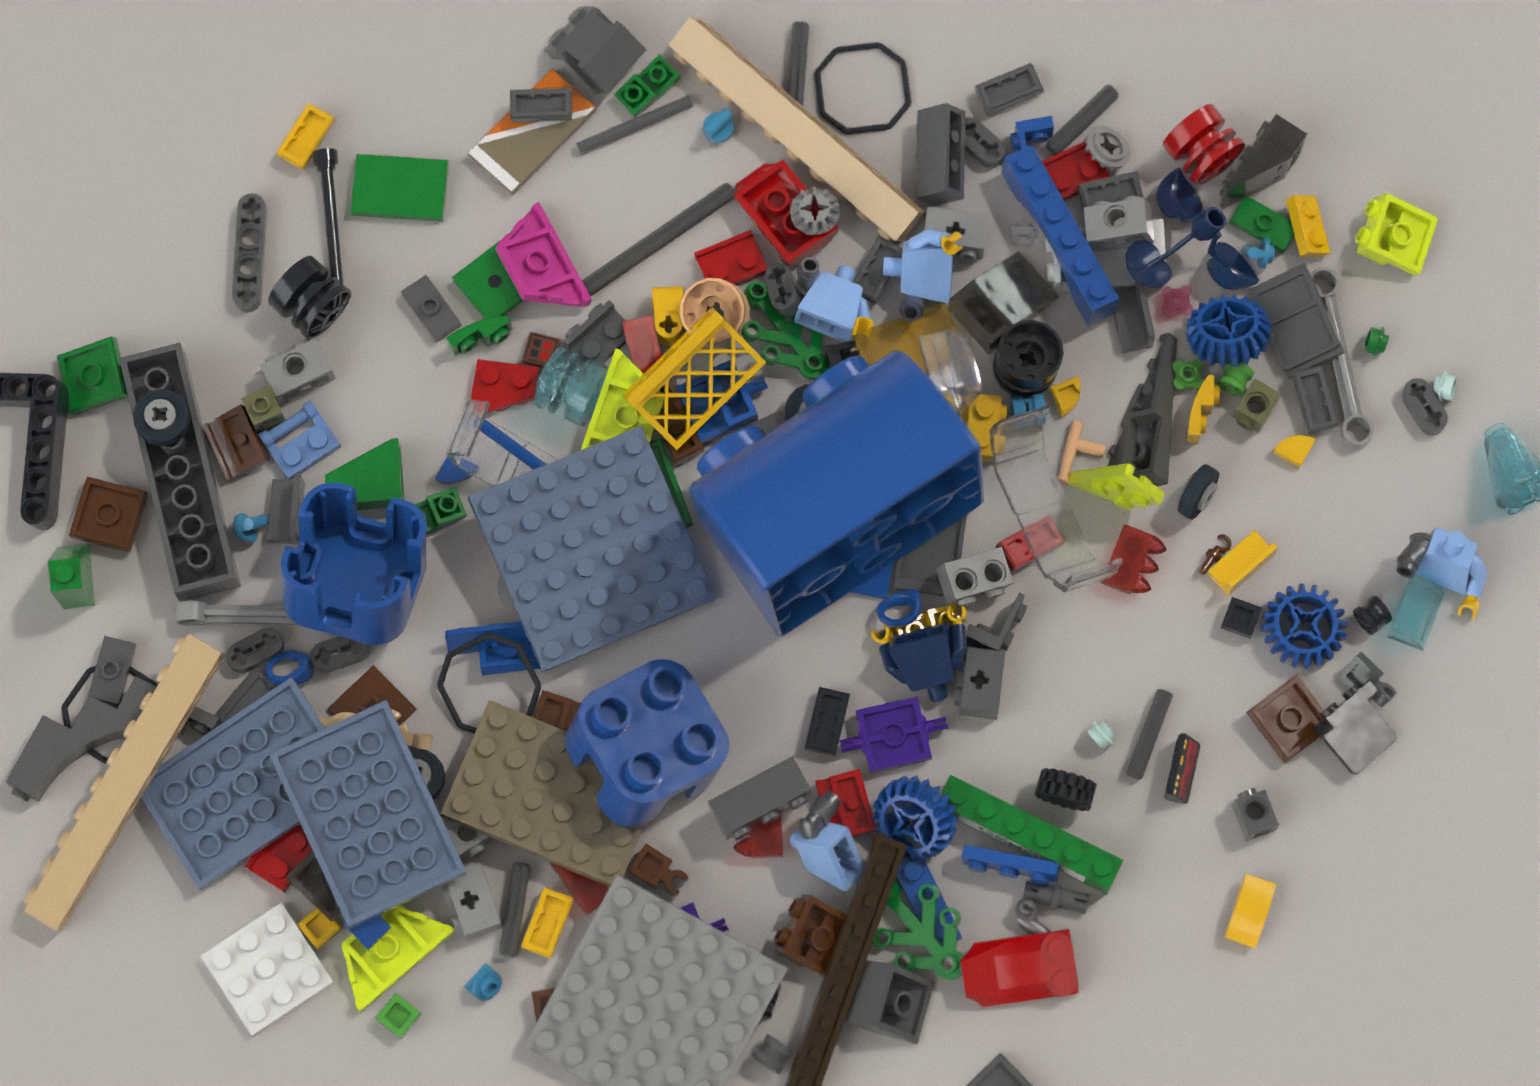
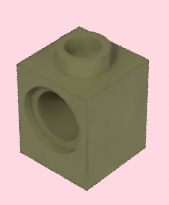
(1261, 394)
(263, 409)

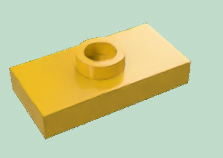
(305, 136)
(547, 923)

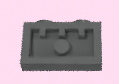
(597, 335)

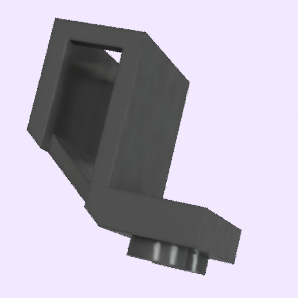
(595, 48)

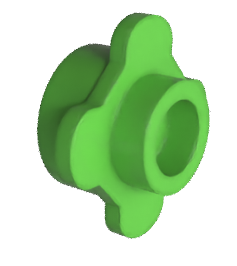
(1187, 383)

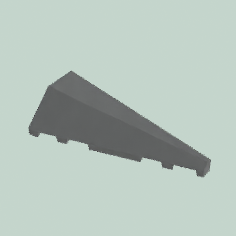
(1149, 419)

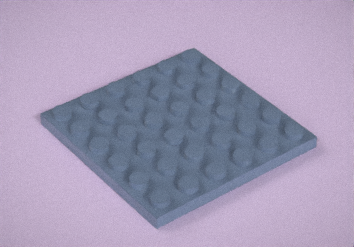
(591, 548)

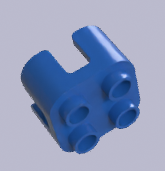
(353, 571)
(648, 740)

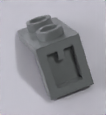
(983, 636)

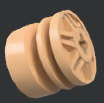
(708, 294)

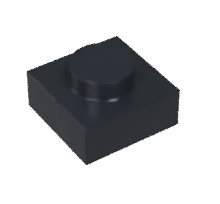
(1241, 617)

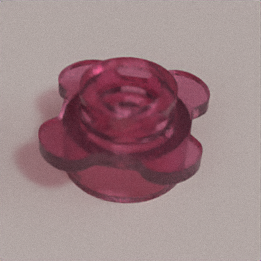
(1176, 309)

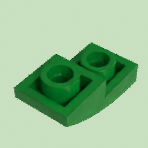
(648, 86)
(489, 330)
(442, 509)

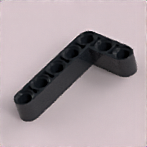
(37, 439)

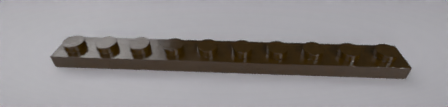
(846, 962)

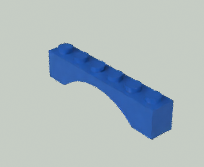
(1081, 269)

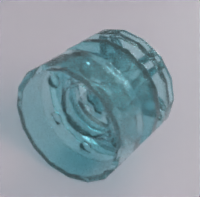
(566, 384)

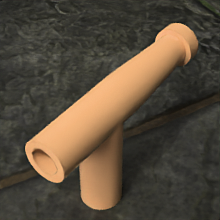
(1075, 444)

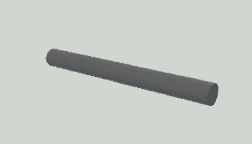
(634, 124)

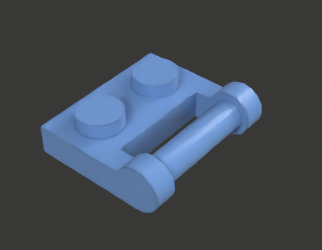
(306, 448)

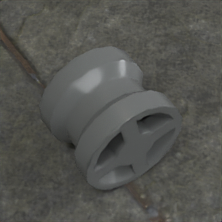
(772, 1054)

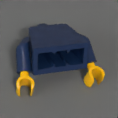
(925, 656)

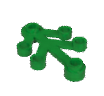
(785, 335)
(924, 934)

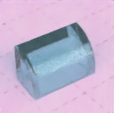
(1416, 612)

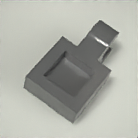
(1363, 670)

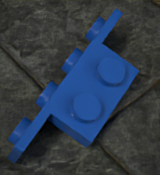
(494, 656)

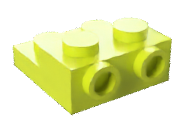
(1396, 233)

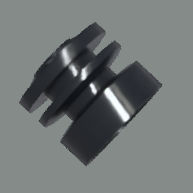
(309, 297)
(1030, 342)

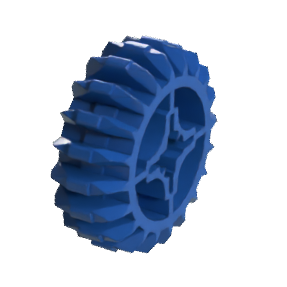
(1247, 333)
(1323, 608)
(912, 799)

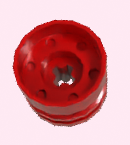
(1207, 149)

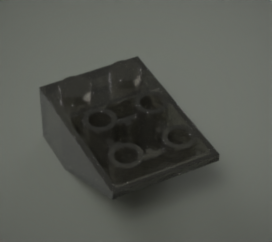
(1265, 162)
(1000, 299)

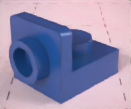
(1032, 130)

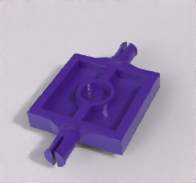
(893, 734)

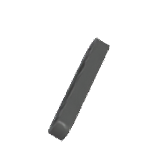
(249, 252)

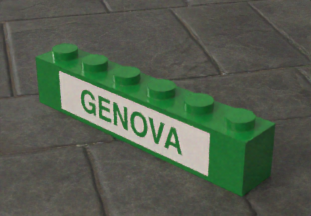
(1032, 835)

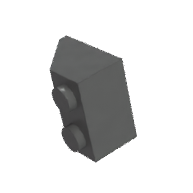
(890, 1001)

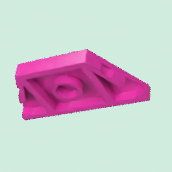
(540, 263)

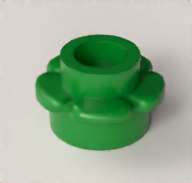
(1376, 341)

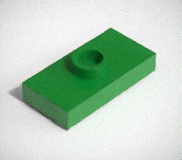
(1263, 223)

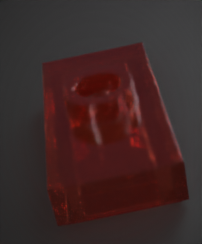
(585, 891)

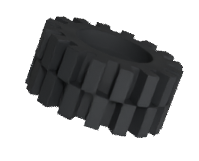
(1065, 789)

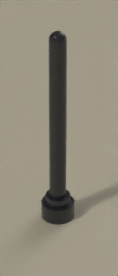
(326, 161)

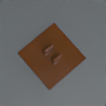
(369, 691)

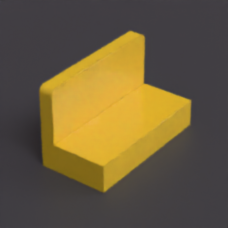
(1242, 562)

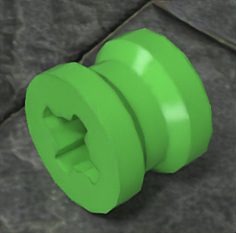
(1235, 380)

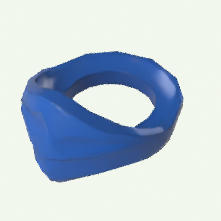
(907, 597)
(300, 675)

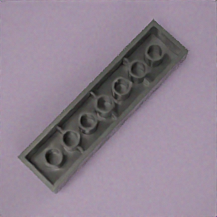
(183, 482)

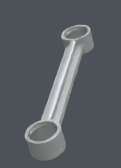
(1342, 368)
(200, 614)

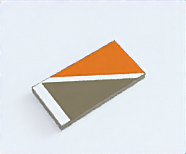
(519, 149)

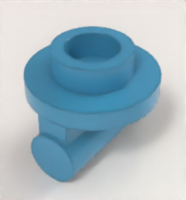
(719, 126)
(1264, 253)
(246, 527)
(484, 983)

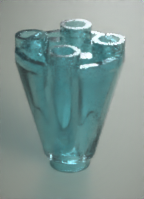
(1512, 469)

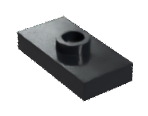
(827, 721)

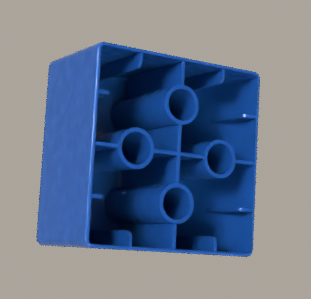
(838, 486)

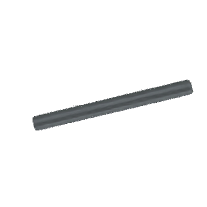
(658, 238)

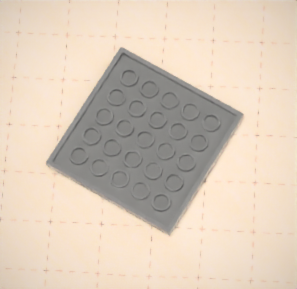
(654, 997)

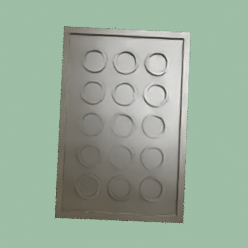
(533, 797)

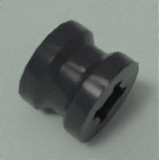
(1372, 615)

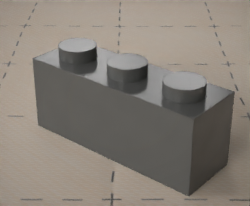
(940, 154)
(760, 799)

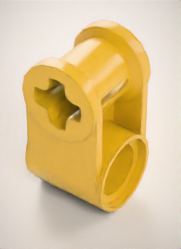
(666, 313)

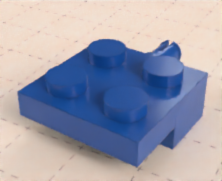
(733, 414)

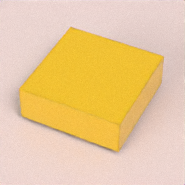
(319, 928)

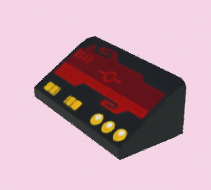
(1182, 769)

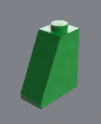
(374, 475)
(72, 576)

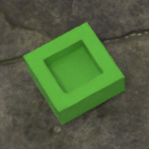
(398, 1016)

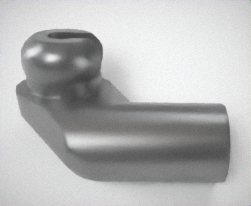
(1028, 918)

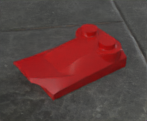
(767, 200)
(1020, 968)

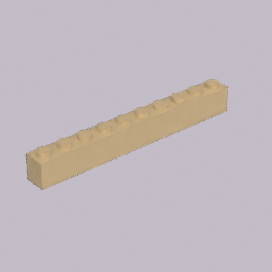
(796, 129)
(124, 782)

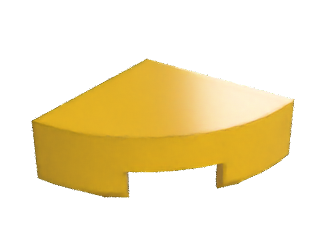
(1066, 395)
(1294, 449)

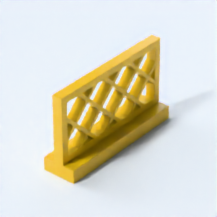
(670, 365)

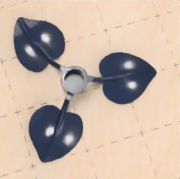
(1180, 200)

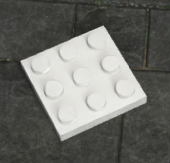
(267, 969)

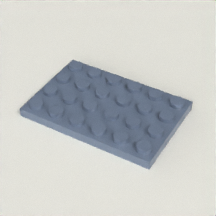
(223, 792)
(368, 814)

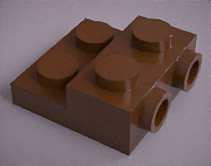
(809, 933)

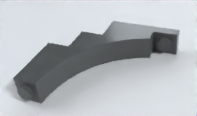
(57, 746)

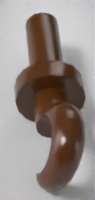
(1213, 555)

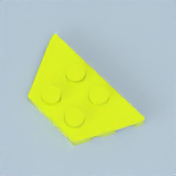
(613, 412)
(1118, 485)
(394, 955)

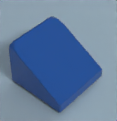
(370, 931)

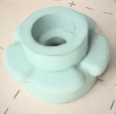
(1445, 386)
(1102, 734)

